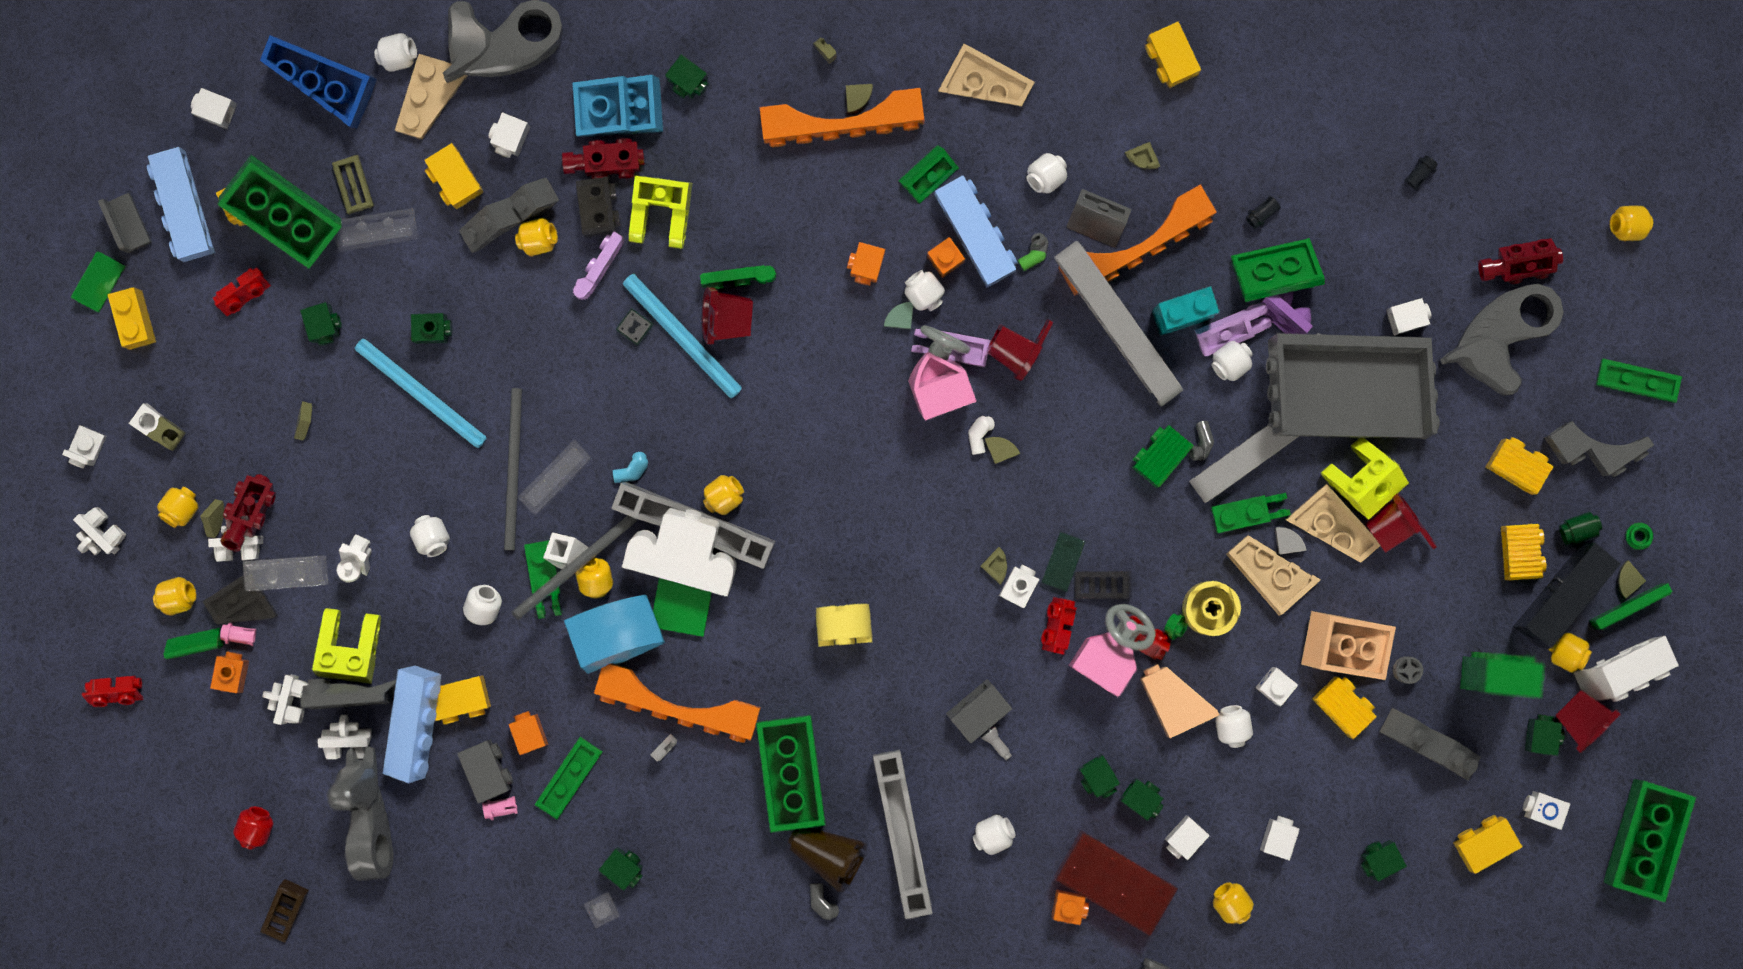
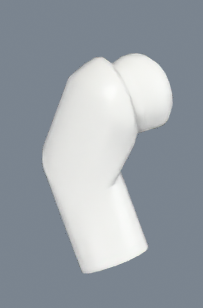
(978, 431)

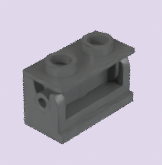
(485, 770)

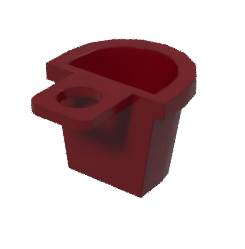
(725, 316)
(1015, 350)
(1396, 524)
(1586, 719)

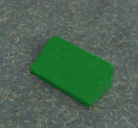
(928, 174)
(98, 281)
(193, 644)

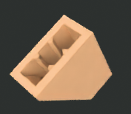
(1175, 702)

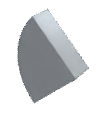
(1288, 541)
(664, 748)

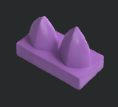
(1285, 317)

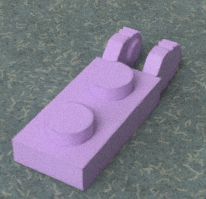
(597, 267)
(1233, 328)
(976, 356)

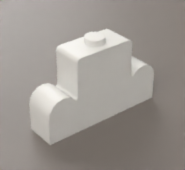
(683, 553)

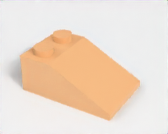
(1348, 645)

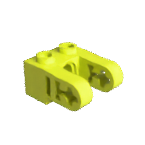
(660, 193)
(1372, 484)
(345, 662)

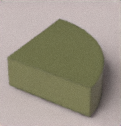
(826, 50)
(857, 96)
(1143, 156)
(303, 421)
(1001, 449)
(213, 518)
(996, 565)
(1629, 579)

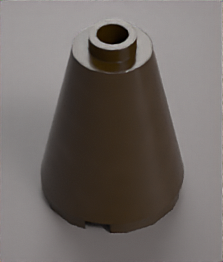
(828, 854)

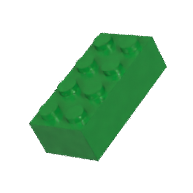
(279, 211)
(1502, 674)
(791, 773)
(1649, 840)

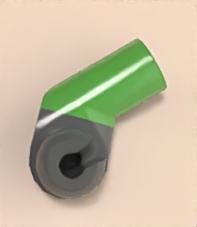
(1037, 253)

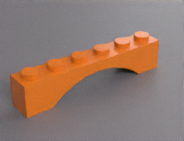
(785, 123)
(1187, 212)
(623, 685)

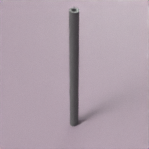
(513, 469)
(573, 567)

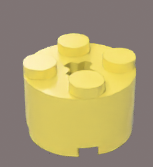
(1224, 616)
(843, 625)

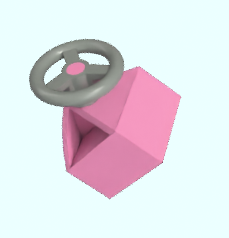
(937, 381)
(1110, 656)

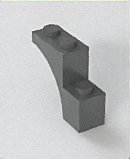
(506, 214)
(1571, 443)
(1430, 744)

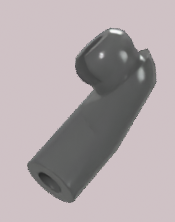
(1205, 443)
(820, 905)

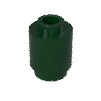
(1580, 529)

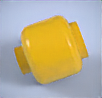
(1631, 223)
(536, 237)
(723, 495)
(177, 506)
(595, 578)
(174, 596)
(1570, 653)
(1232, 903)

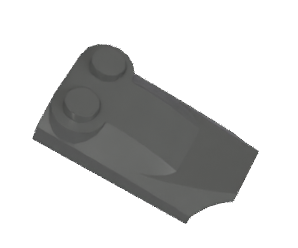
(323, 695)

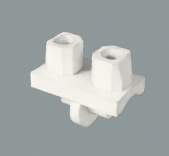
(90, 524)
(249, 550)
(354, 559)
(285, 711)
(344, 735)

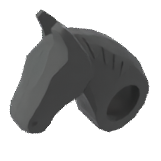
(500, 52)
(1485, 341)
(369, 836)

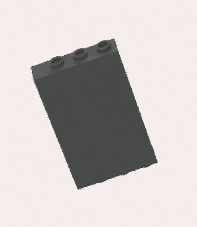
(1352, 386)

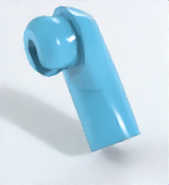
(634, 470)

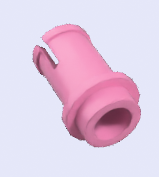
(237, 634)
(499, 807)

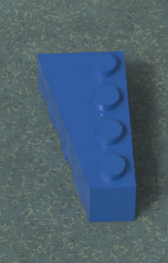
(329, 83)

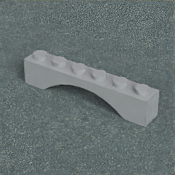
(730, 537)
(902, 834)

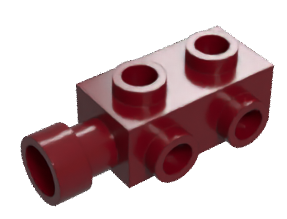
(610, 159)
(1522, 261)
(244, 514)

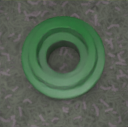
(1647, 536)
(1175, 626)

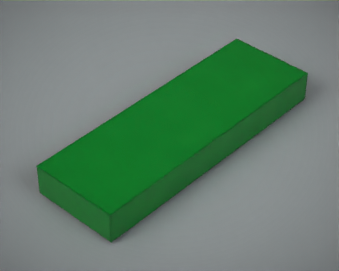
(1638, 380)
(1631, 606)
(568, 778)

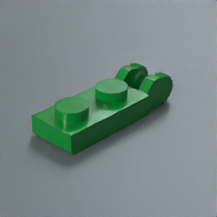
(740, 277)
(1246, 512)
(540, 573)

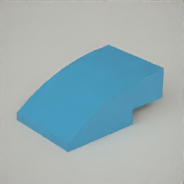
(618, 106)
(614, 632)

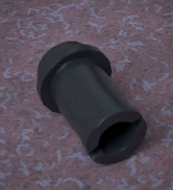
(1421, 172)
(1261, 213)

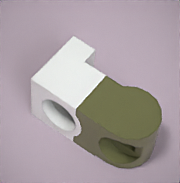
(157, 427)

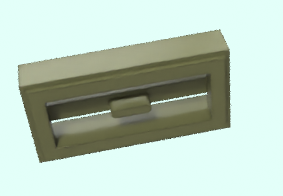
(360, 206)

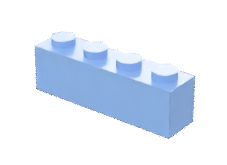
(180, 204)
(975, 231)
(412, 724)

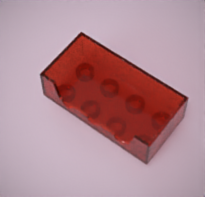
(1115, 883)

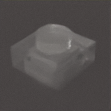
(602, 909)

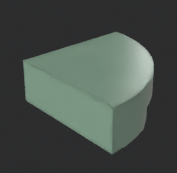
(900, 316)

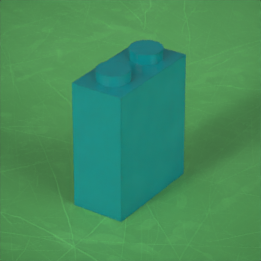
(1185, 311)

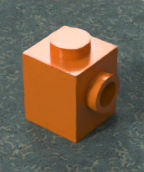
(866, 263)
(230, 673)
(1069, 907)

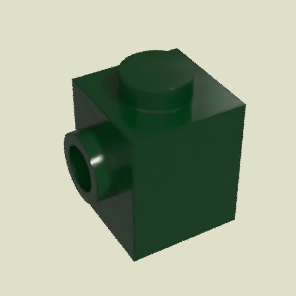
(687, 78)
(321, 323)
(430, 328)
(1544, 735)
(1098, 777)
(1143, 798)
(1382, 860)
(622, 868)

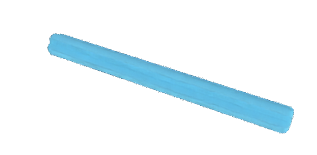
(682, 335)
(420, 393)

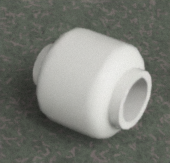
(396, 52)
(1047, 173)
(924, 291)
(1232, 360)
(429, 536)
(482, 605)
(1234, 726)
(994, 834)

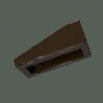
(292, 890)

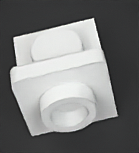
(85, 447)

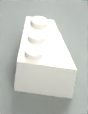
(1628, 670)

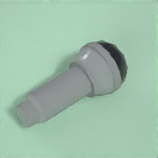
(991, 736)

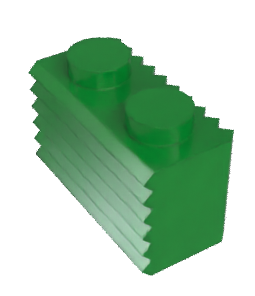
(1162, 455)

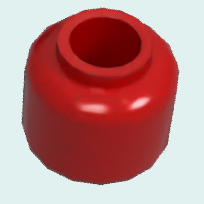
(253, 827)

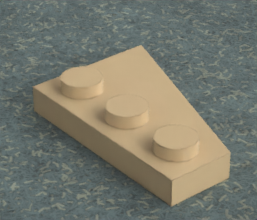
(985, 79)
(425, 96)
(1334, 523)
(1273, 577)

